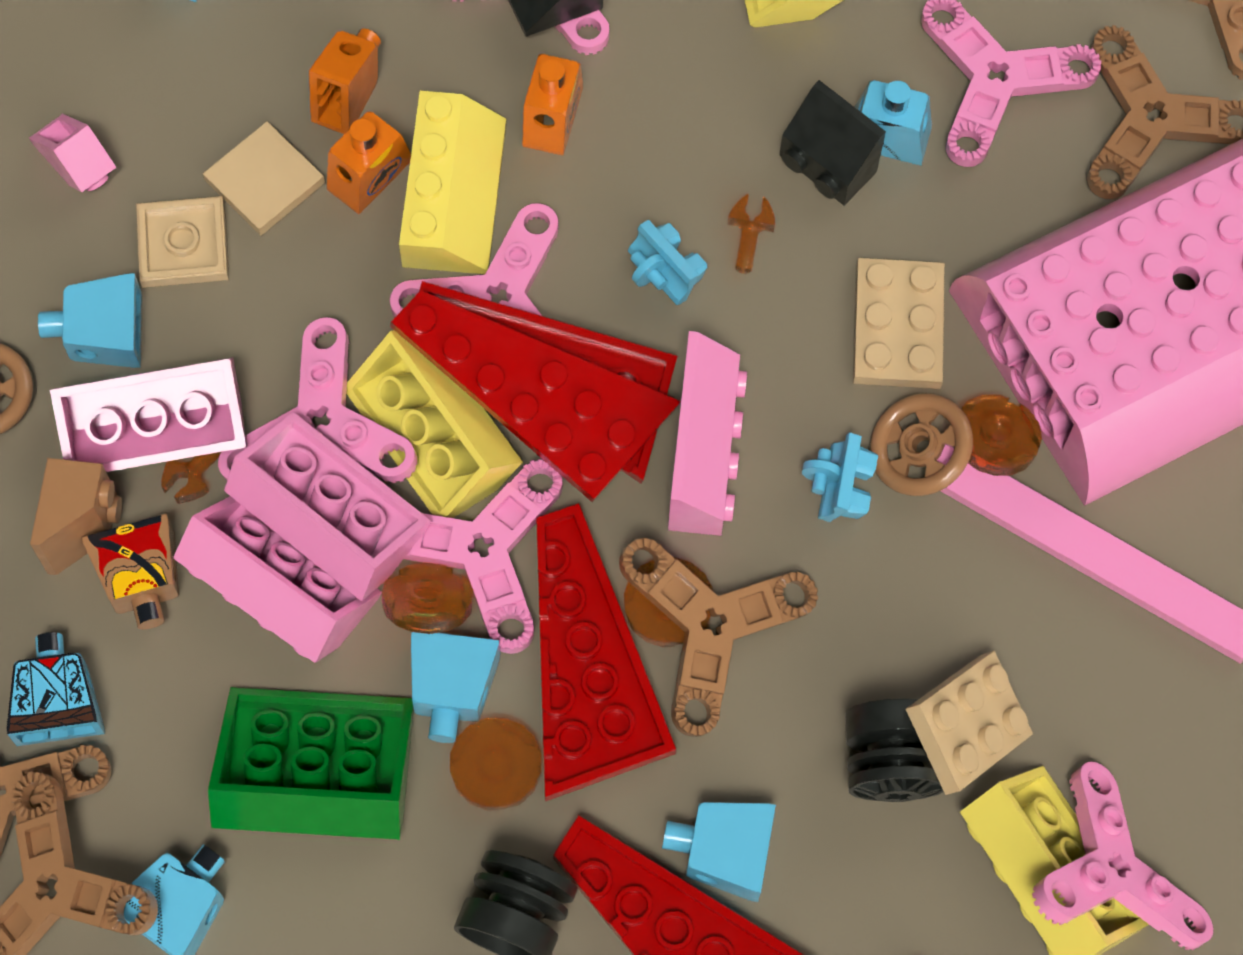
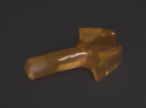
(749, 231)
(193, 471)

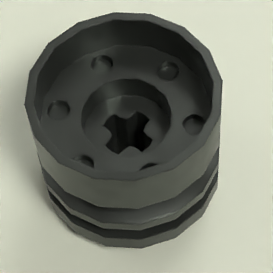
(891, 755)
(519, 899)

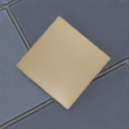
(264, 178)
(182, 241)

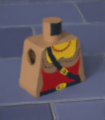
(137, 567)

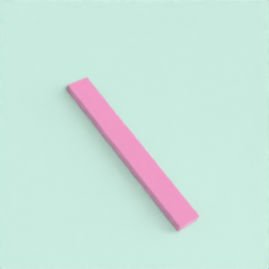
(1101, 557)

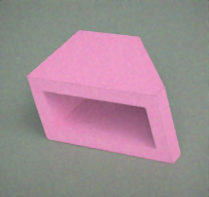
(74, 153)

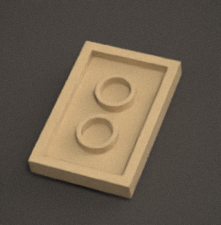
(899, 323)
(969, 722)

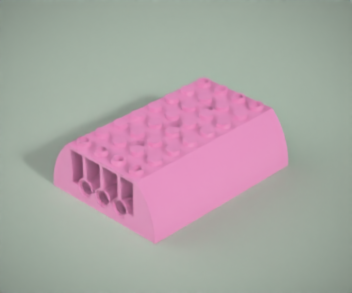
(1171, 370)

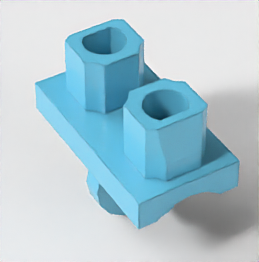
(662, 264)
(834, 478)

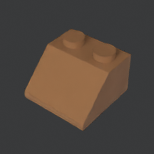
(72, 504)

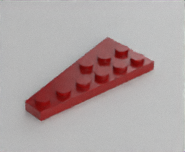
(622, 357)
(556, 403)
(593, 683)
(650, 905)

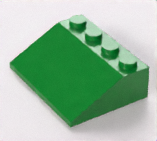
(312, 763)

